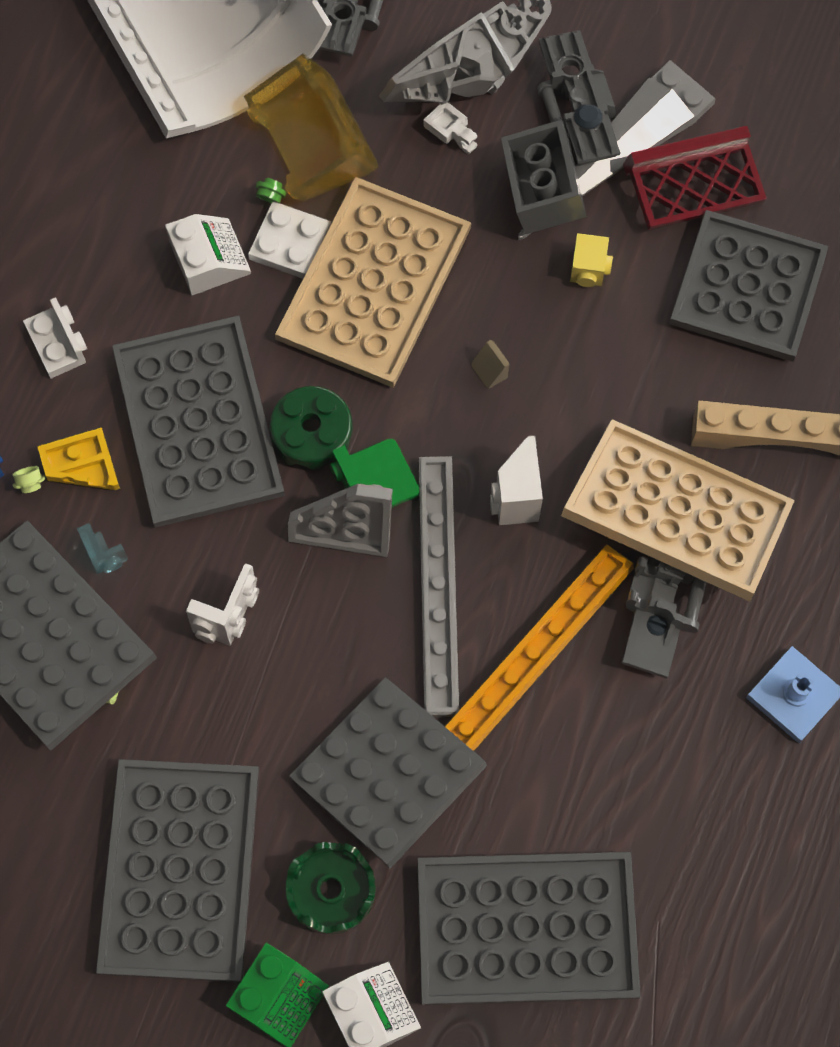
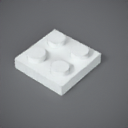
(288, 239)

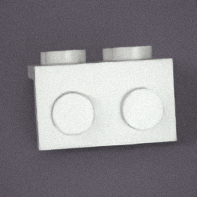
(219, 625)

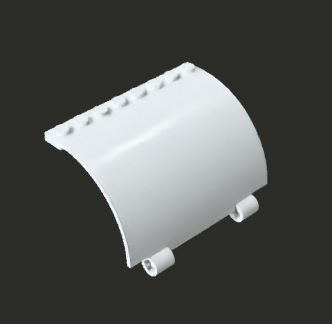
(206, 55)

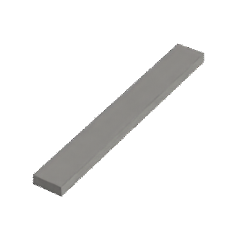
(438, 587)

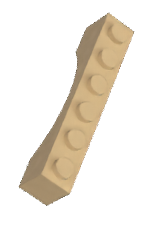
(744, 425)

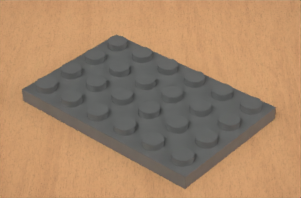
(197, 421)
(58, 640)
(179, 871)
(527, 928)

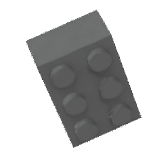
(543, 177)

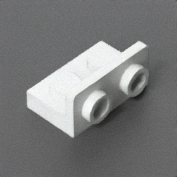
(54, 339)

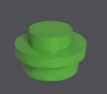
(270, 190)

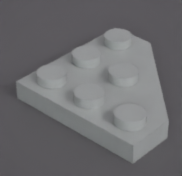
(348, 521)

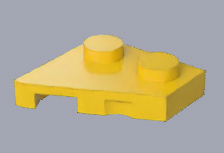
(80, 461)

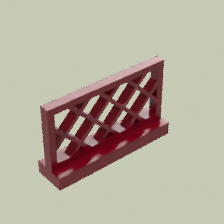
(681, 155)

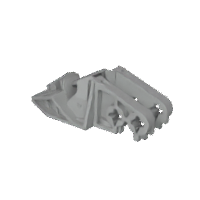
(471, 57)

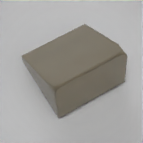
(491, 365)

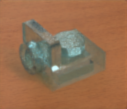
(101, 557)

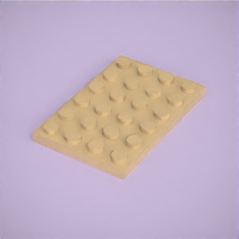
(373, 282)
(679, 509)

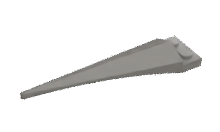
(652, 116)

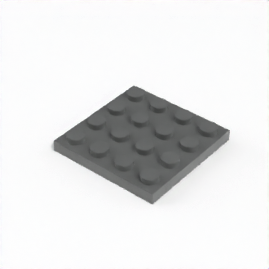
(749, 285)
(388, 772)

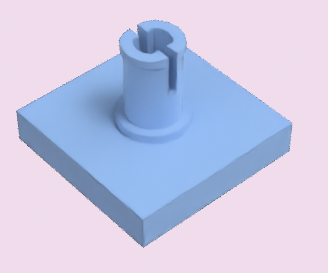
(795, 694)

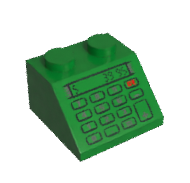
(277, 995)

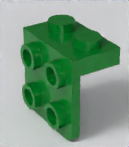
(378, 465)

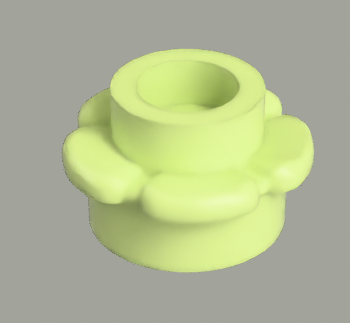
(28, 479)

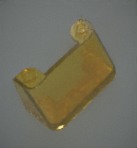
(311, 129)

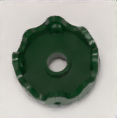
(314, 447)
(325, 863)

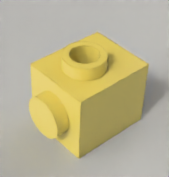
(590, 260)

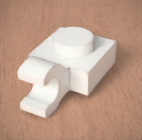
(450, 124)

